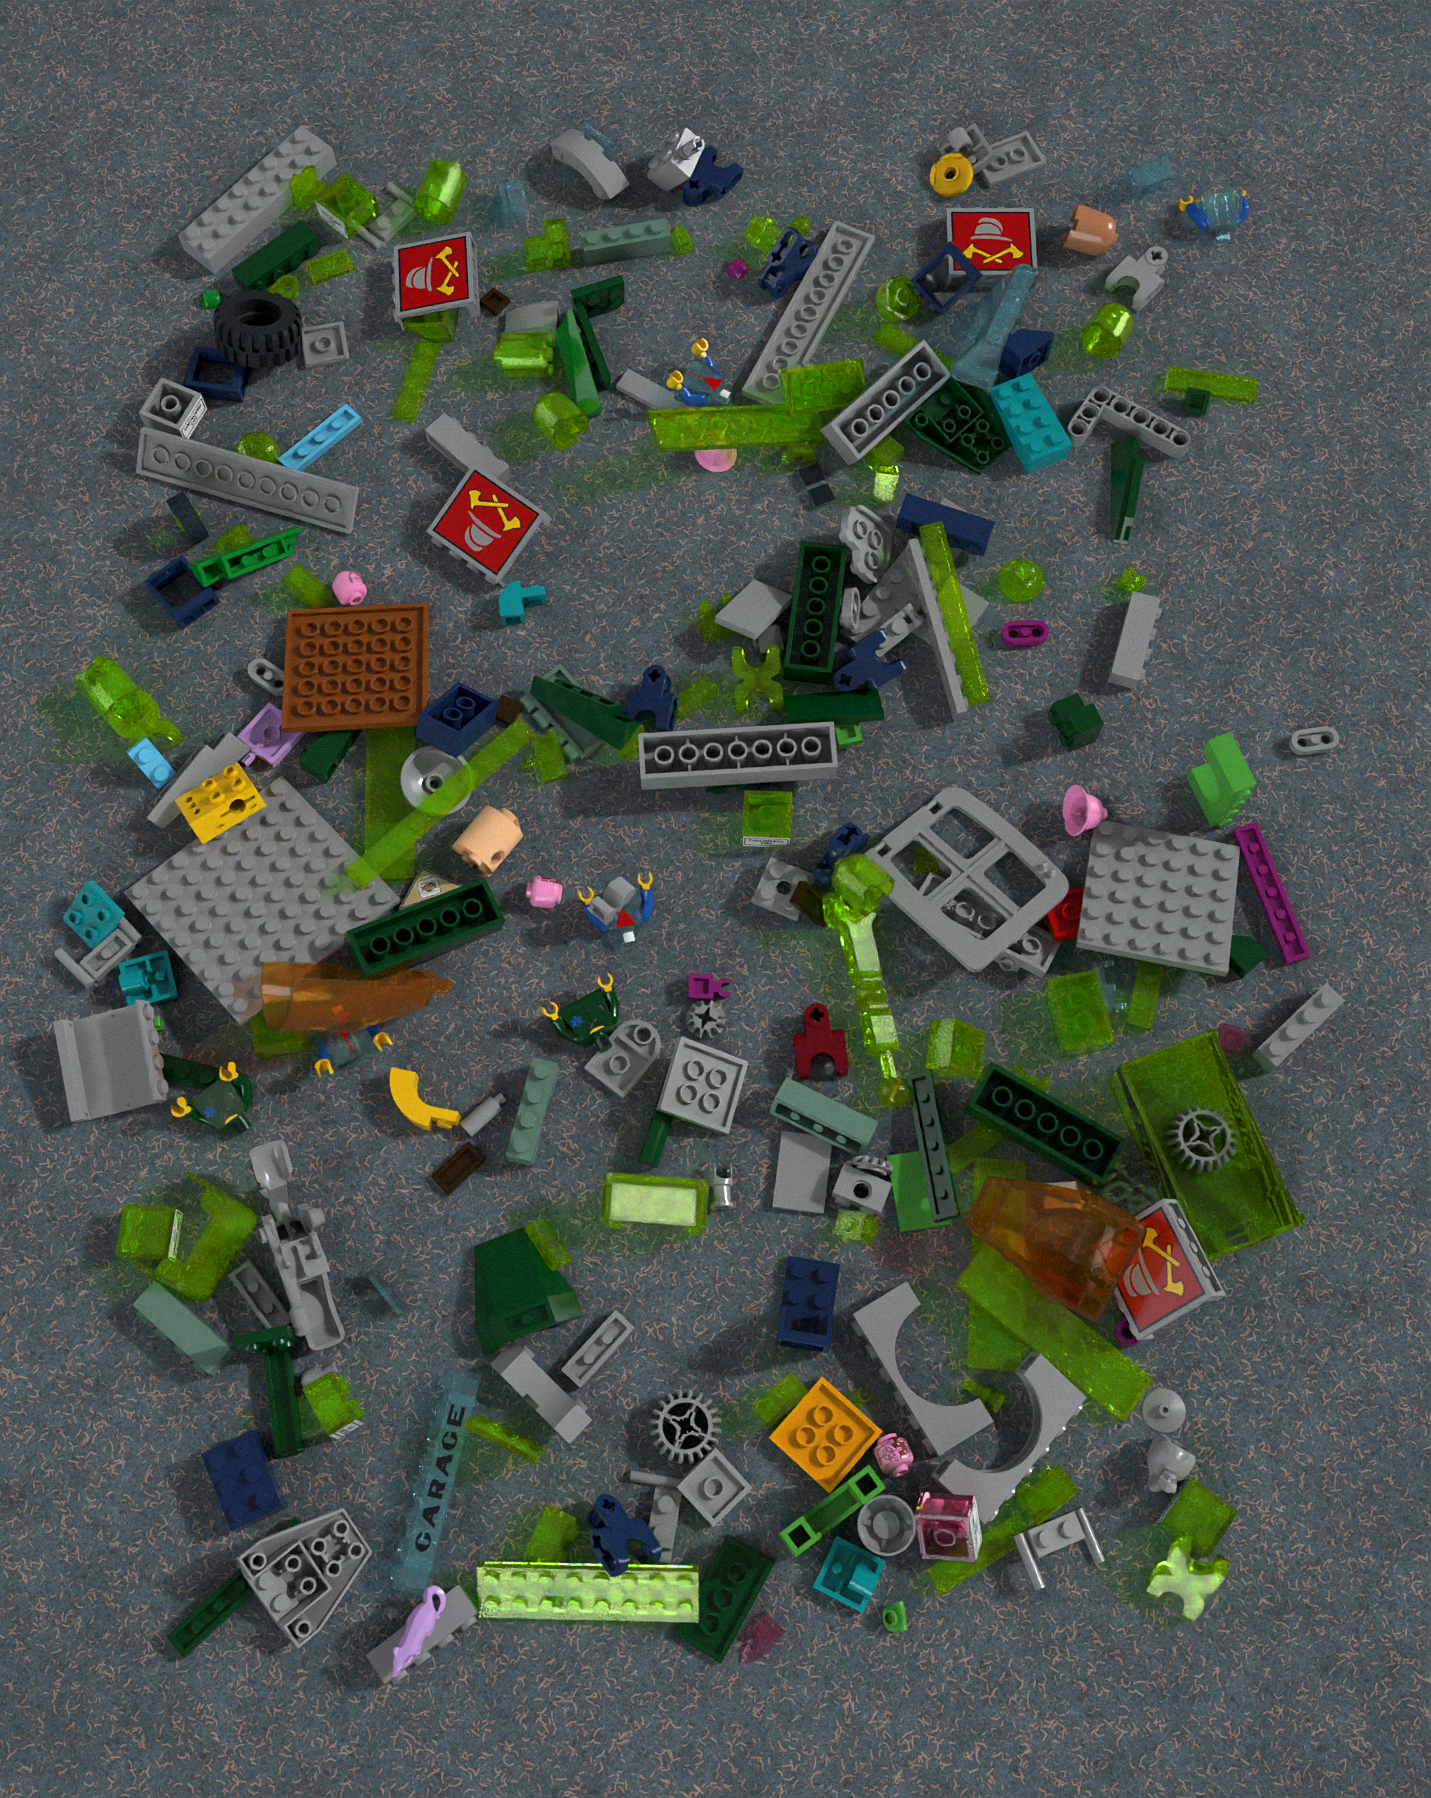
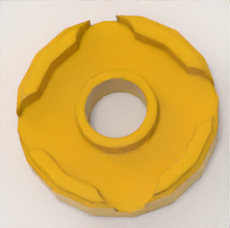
(956, 185)

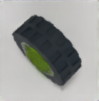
(187, 518)

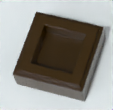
(494, 302)
(508, 710)

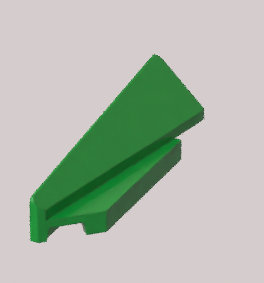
(577, 366)
(245, 557)

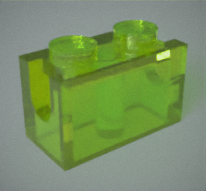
(551, 1536)

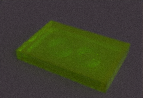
(506, 1438)

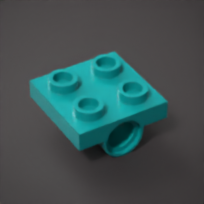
(93, 915)
(149, 979)
(849, 1574)

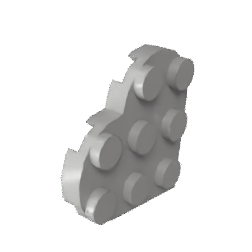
(869, 540)

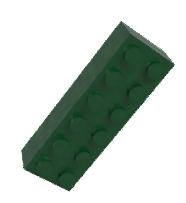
(814, 613)
(424, 930)
(1044, 1125)

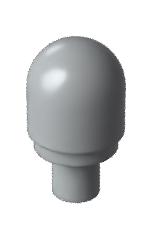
(316, 1372)

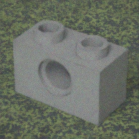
(852, 1178)

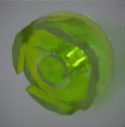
(896, 299)
(259, 446)

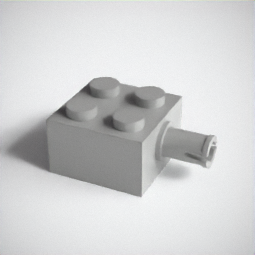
(675, 159)

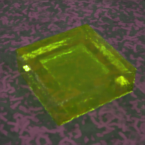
(925, 862)

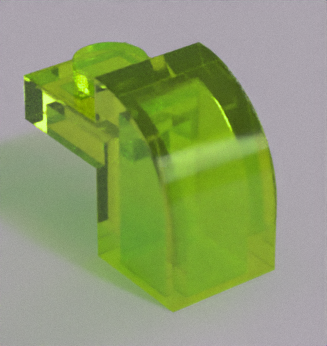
(779, 1400)

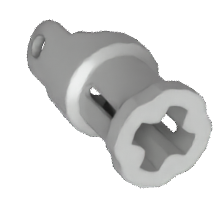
(721, 1189)

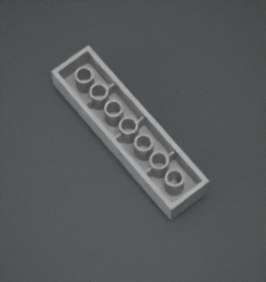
(254, 200)
(737, 755)

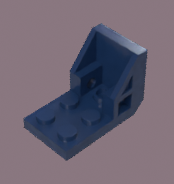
(807, 1305)

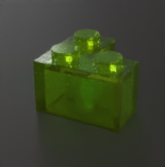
(550, 249)

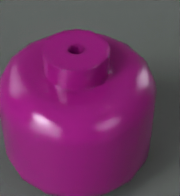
(737, 269)

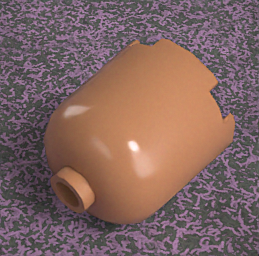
(1091, 232)

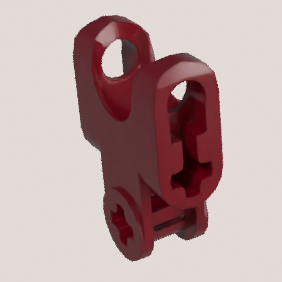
(819, 1041)

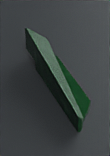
(1125, 487)
(586, 709)

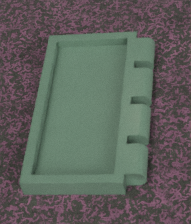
(579, 740)

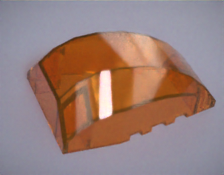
(1058, 1239)

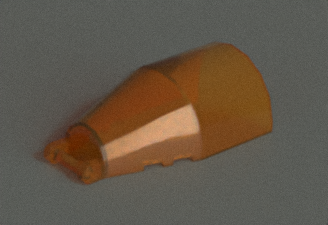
(337, 999)

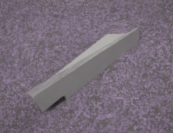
(200, 765)

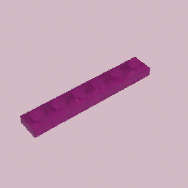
(1271, 894)

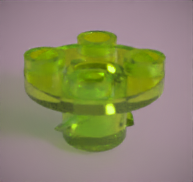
(1021, 580)

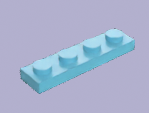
(321, 439)

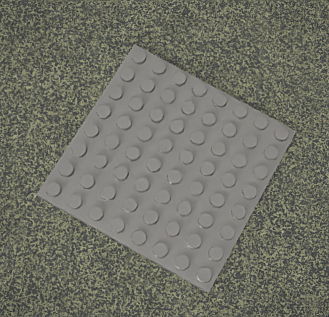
(258, 896)

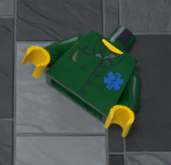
(588, 1018)
(221, 1102)

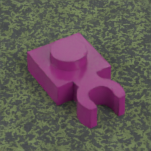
(703, 987)

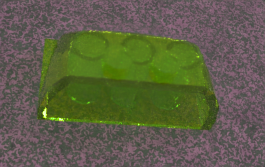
(821, 385)

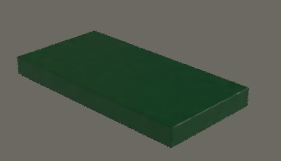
(834, 707)
(726, 1597)

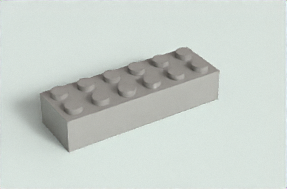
(885, 402)

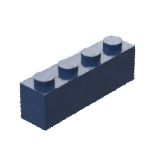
(961, 528)

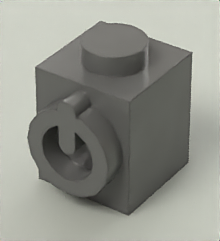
(770, 635)

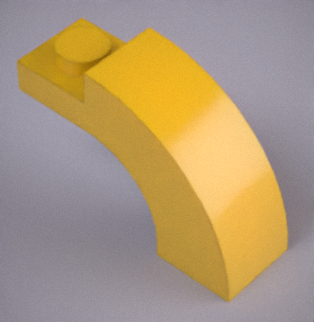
(404, 1092)

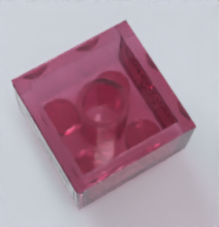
(948, 1527)

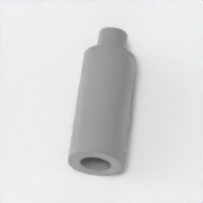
(482, 1114)

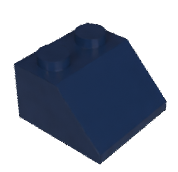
(1025, 352)

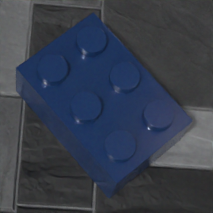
(456, 719)
(244, 1481)

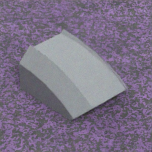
(534, 317)

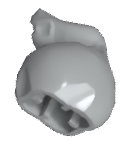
(1168, 1464)

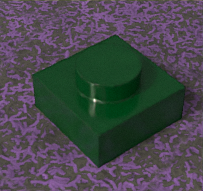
(1196, 400)

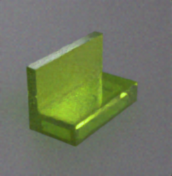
(695, 697)

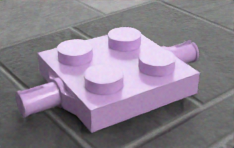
(266, 737)

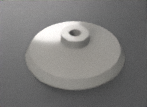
(1163, 1410)

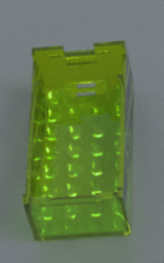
(1241, 1193)

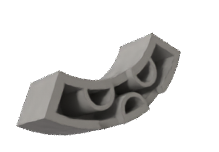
(589, 160)
(543, 1393)

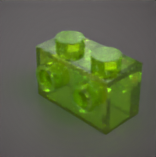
(763, 233)

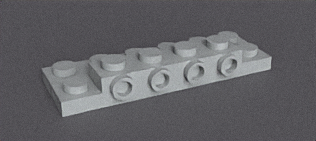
(1031, 951)

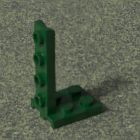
(591, 301)
(281, 1385)

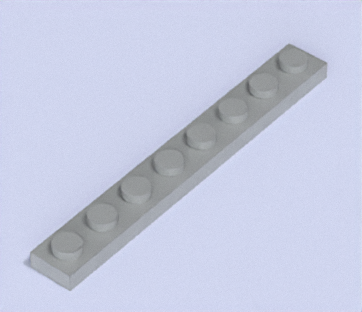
(939, 638)

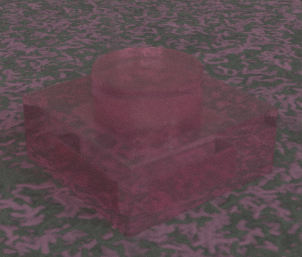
(1231, 1038)

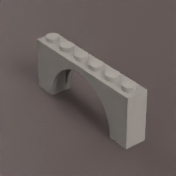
(1053, 1404)
(939, 1424)

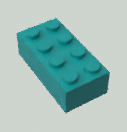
(1030, 423)

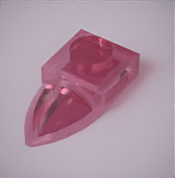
(759, 1639)

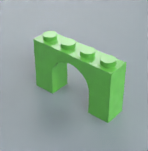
(1222, 782)
(831, 1511)

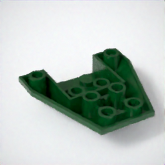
(971, 436)
(517, 1291)

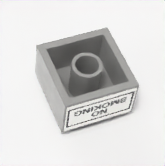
(173, 409)

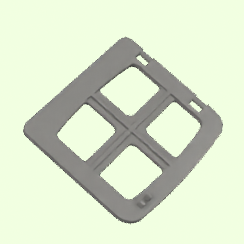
(969, 874)

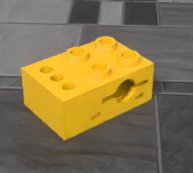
(220, 802)

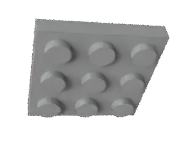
(702, 1085)

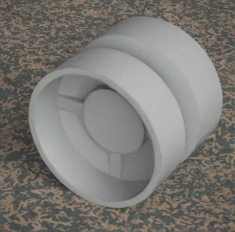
(886, 1525)

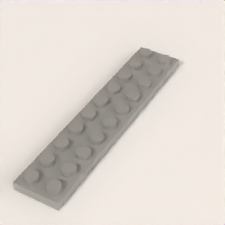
(809, 310)
(247, 480)

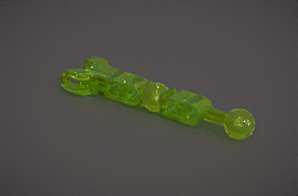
(870, 995)

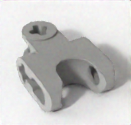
(1141, 275)

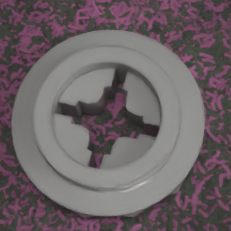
(712, 1028)
(874, 1166)

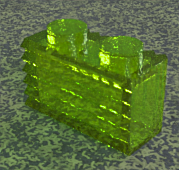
(1046, 1494)

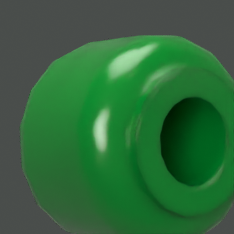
(210, 299)

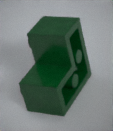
(1077, 723)

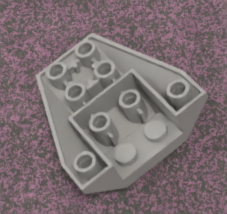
(305, 1571)

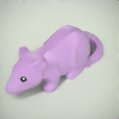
(418, 1627)

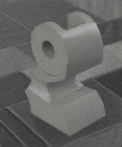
(614, 898)

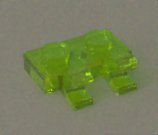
(708, 628)

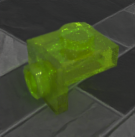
(798, 452)
(855, 1226)

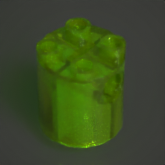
(440, 191)
(525, 354)
(108, 688)

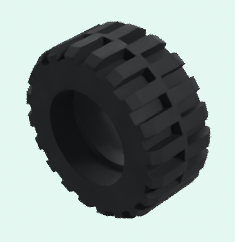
(258, 329)

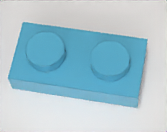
(151, 762)

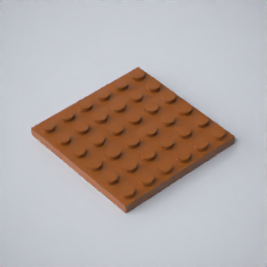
(355, 667)

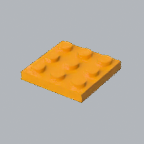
(825, 1435)

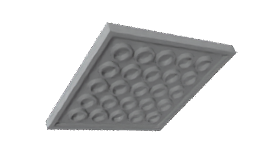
(1159, 897)

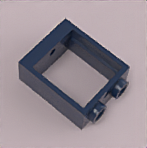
(961, 259)
(211, 390)
(192, 609)

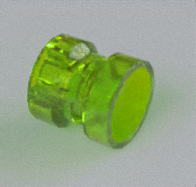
(1137, 583)

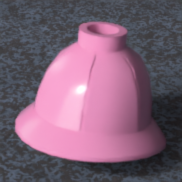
(716, 460)
(1081, 811)

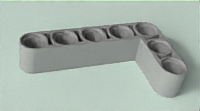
(1146, 430)

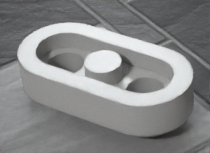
(850, 608)
(269, 679)
(1312, 740)

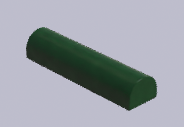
(656, 1135)

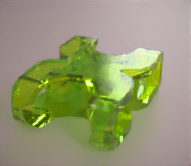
(757, 679)
(145, 722)
(1187, 1577)

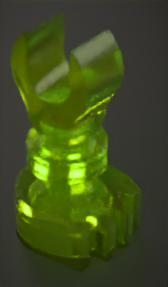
(1043, 1084)
(984, 1394)

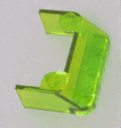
(655, 1201)
(214, 1250)

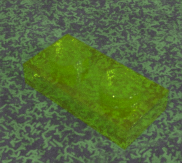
(329, 266)

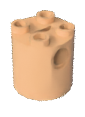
(489, 839)

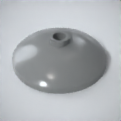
(428, 766)

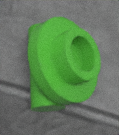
(894, 1617)

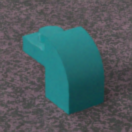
(514, 599)

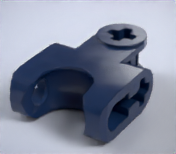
(710, 179)
(787, 262)
(865, 665)
(654, 700)
(844, 841)
(618, 1536)

